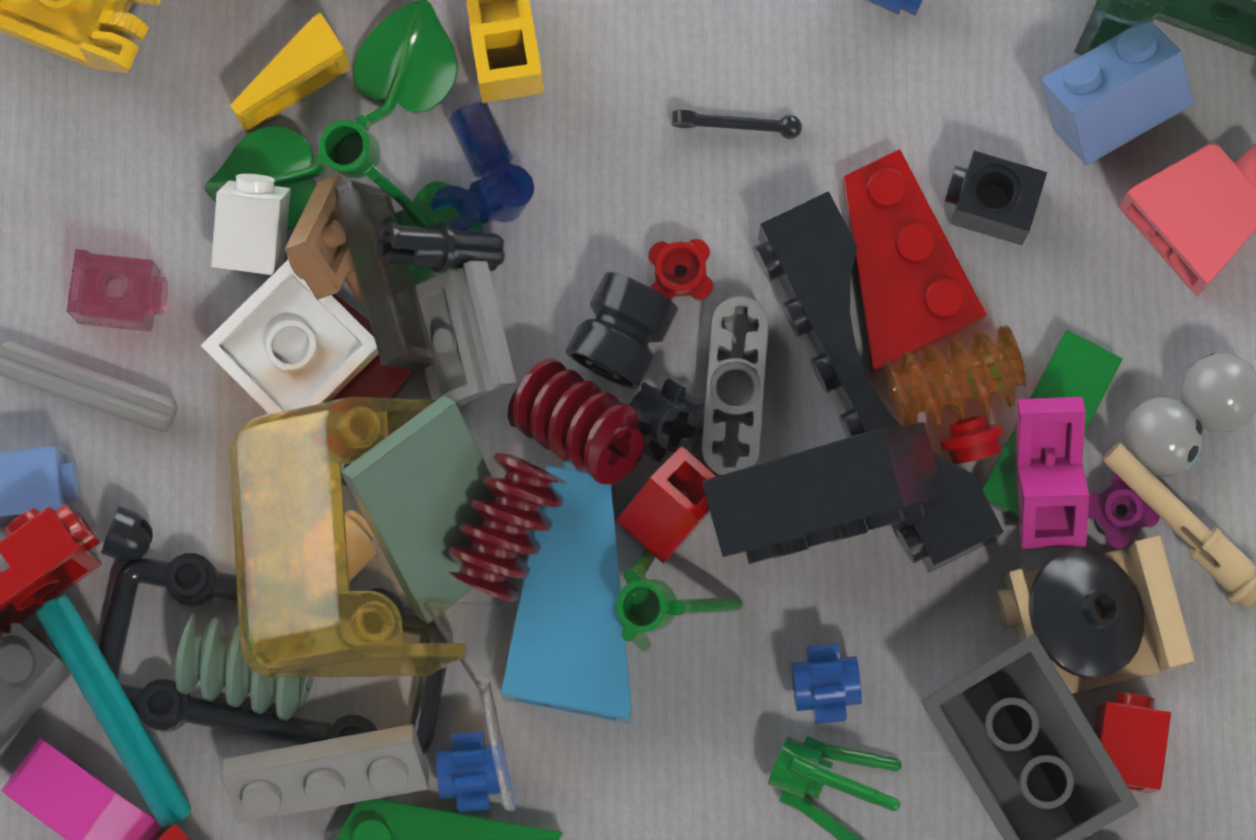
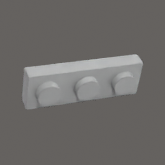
(325, 773)

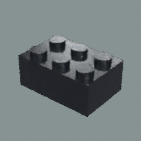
(824, 493)

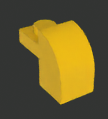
(505, 49)

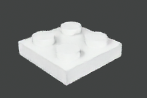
(290, 345)

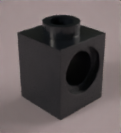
(1019, 182)

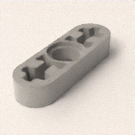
(721, 342)

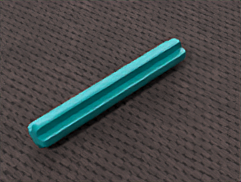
(113, 710)

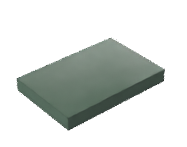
(417, 495)

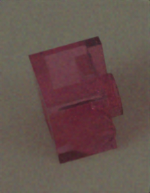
(134, 309)

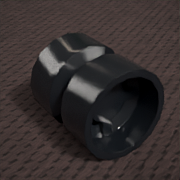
(625, 323)

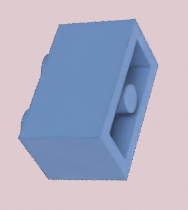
(1117, 91)

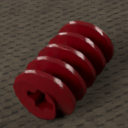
(577, 421)
(506, 527)

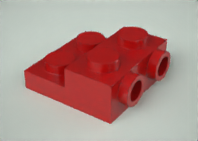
(45, 559)

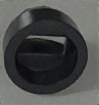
(127, 536)

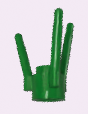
(652, 605)
(804, 771)

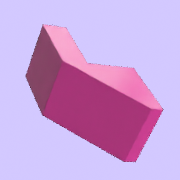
(1051, 472)
(75, 799)

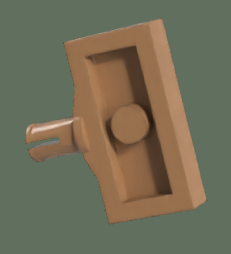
(320, 247)

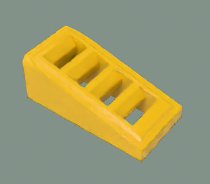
(298, 70)

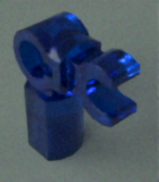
(503, 186)

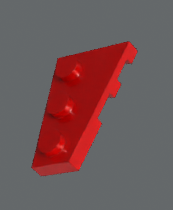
(904, 263)

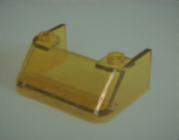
(293, 547)

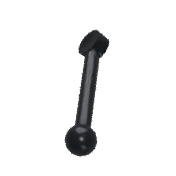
(787, 126)

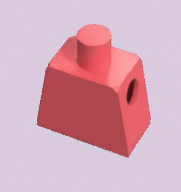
(1197, 212)

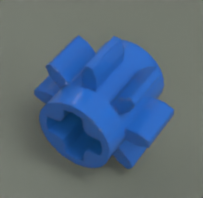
(826, 683)
(467, 772)

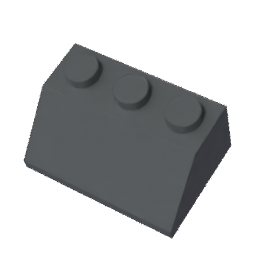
(1029, 748)

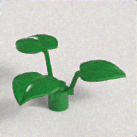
(399, 62)

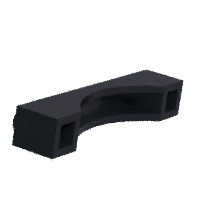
(814, 262)

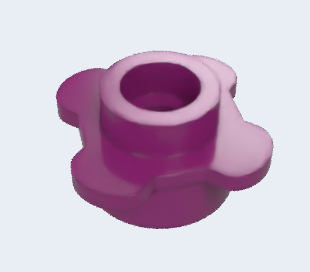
(1117, 528)

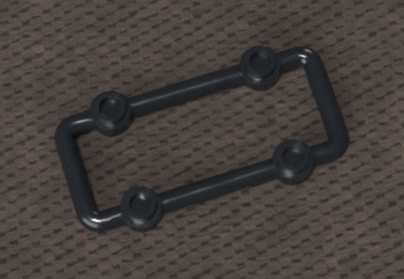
(194, 582)

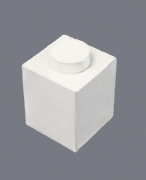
(250, 225)

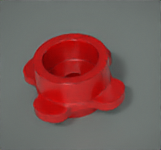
(688, 254)

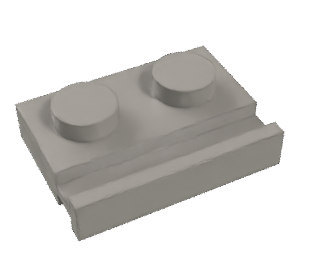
(465, 335)

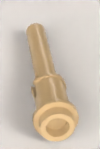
(1208, 546)

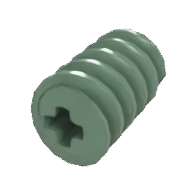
(220, 664)

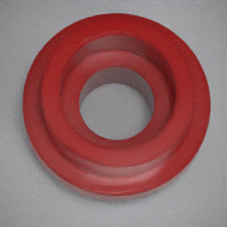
(972, 439)

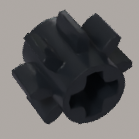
(667, 418)

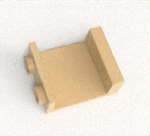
(1165, 637)

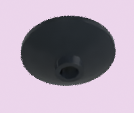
(1066, 616)

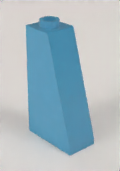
(567, 625)

